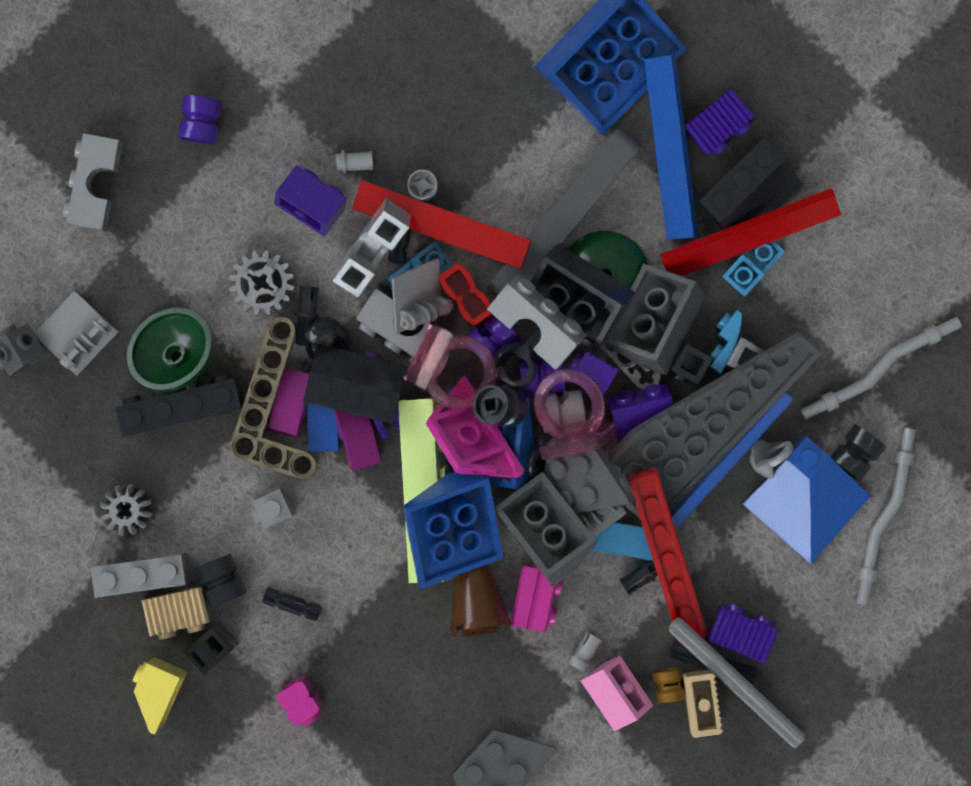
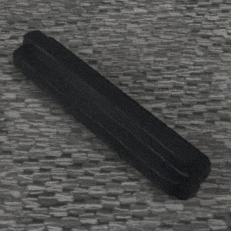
(680, 652)

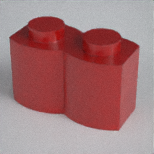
(460, 287)

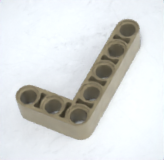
(265, 405)

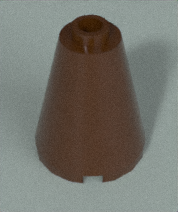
(477, 604)

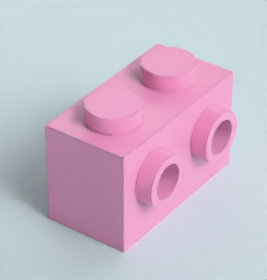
(617, 693)

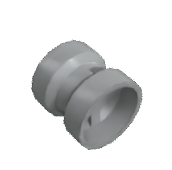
(421, 181)

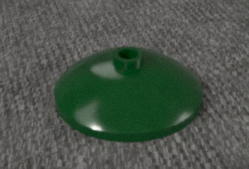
(611, 252)
(161, 341)

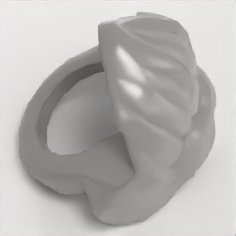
(767, 455)

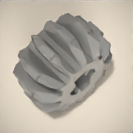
(136, 509)

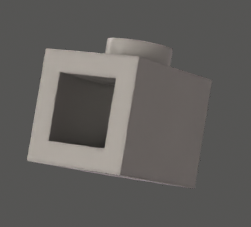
(271, 509)

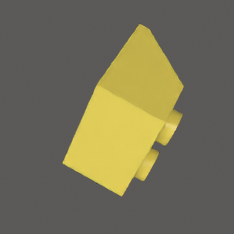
(157, 690)

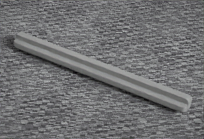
(736, 682)

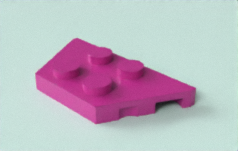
(469, 443)

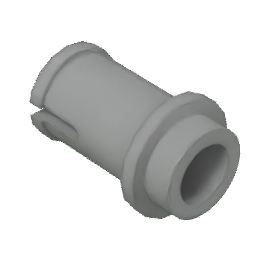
(353, 161)
(585, 652)

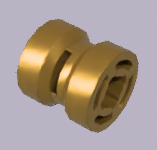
(672, 689)

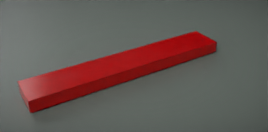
(448, 226)
(752, 233)
(666, 549)

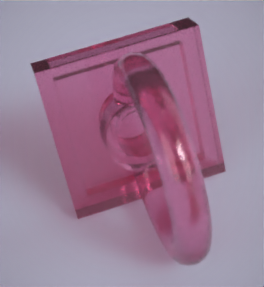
(432, 358)
(577, 436)

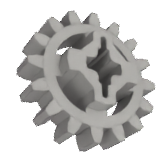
(268, 270)

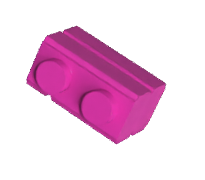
(534, 600)
(300, 701)

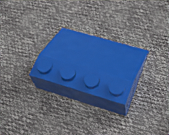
(603, 56)

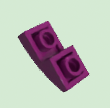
(288, 407)
(358, 440)

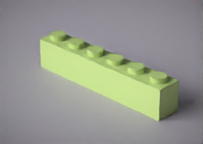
(421, 457)

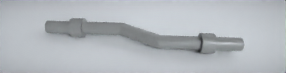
(930, 335)
(904, 460)

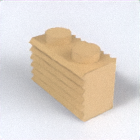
(177, 611)
(702, 703)

